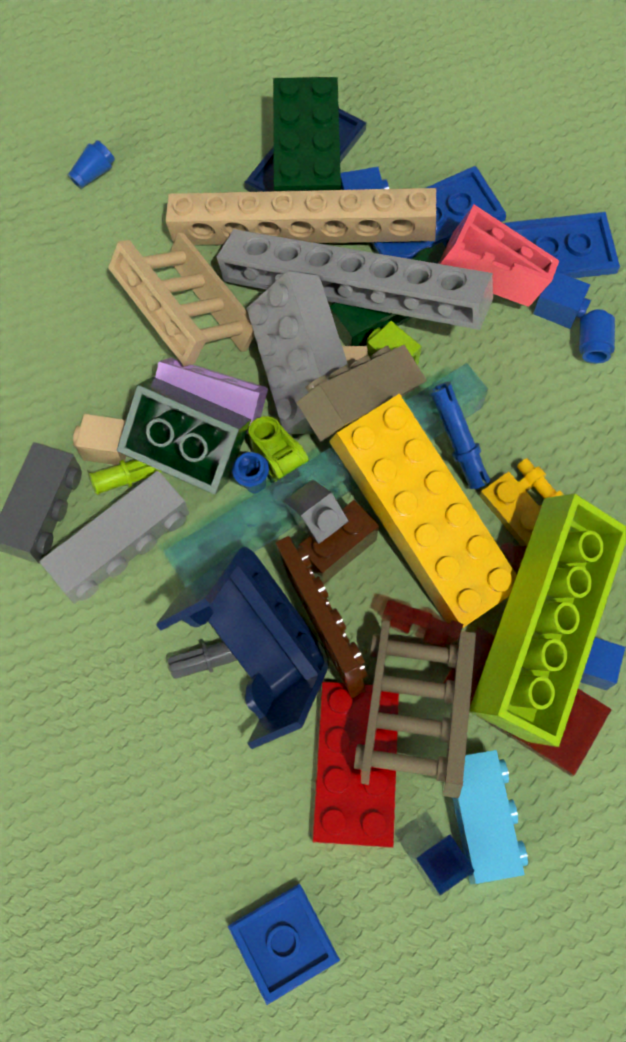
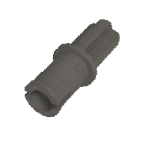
(200, 660)

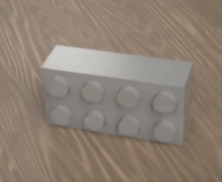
(295, 342)

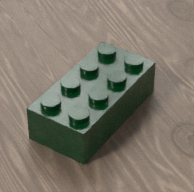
(306, 134)

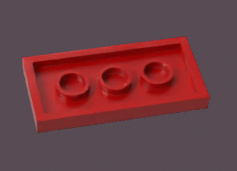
(343, 806)

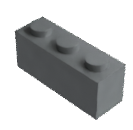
(37, 502)

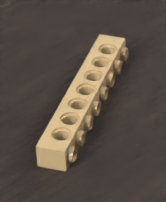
(306, 215)

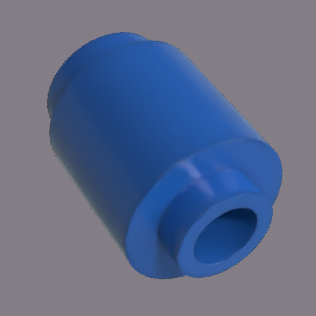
(597, 336)

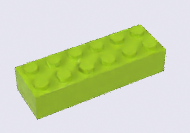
(550, 620)

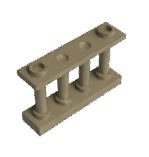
(450, 730)

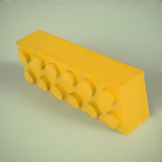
(425, 512)

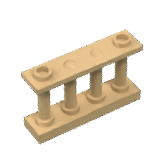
(164, 311)

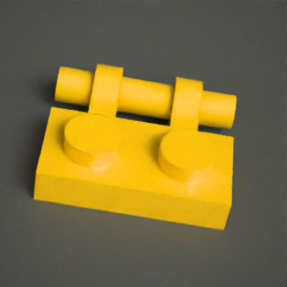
(513, 504)

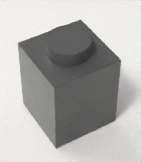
(316, 511)

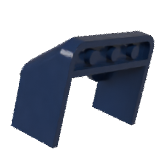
(262, 635)

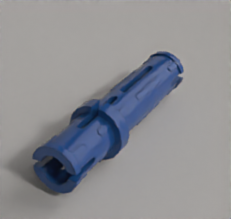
(456, 427)

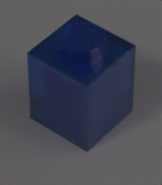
(443, 865)

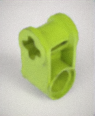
(276, 446)

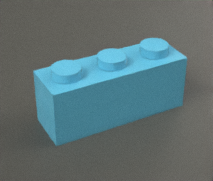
(488, 820)

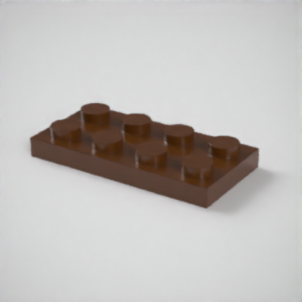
(326, 621)

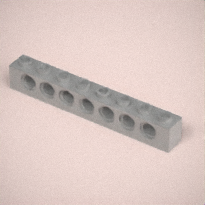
(362, 277)

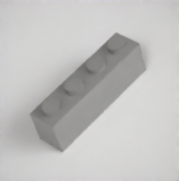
(116, 537)

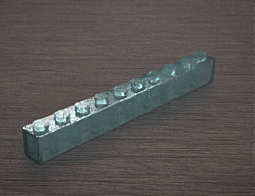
(266, 515)

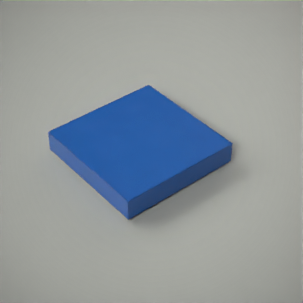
(283, 944)

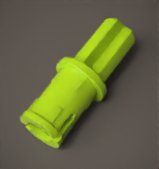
(120, 475)

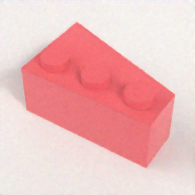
(488, 245)

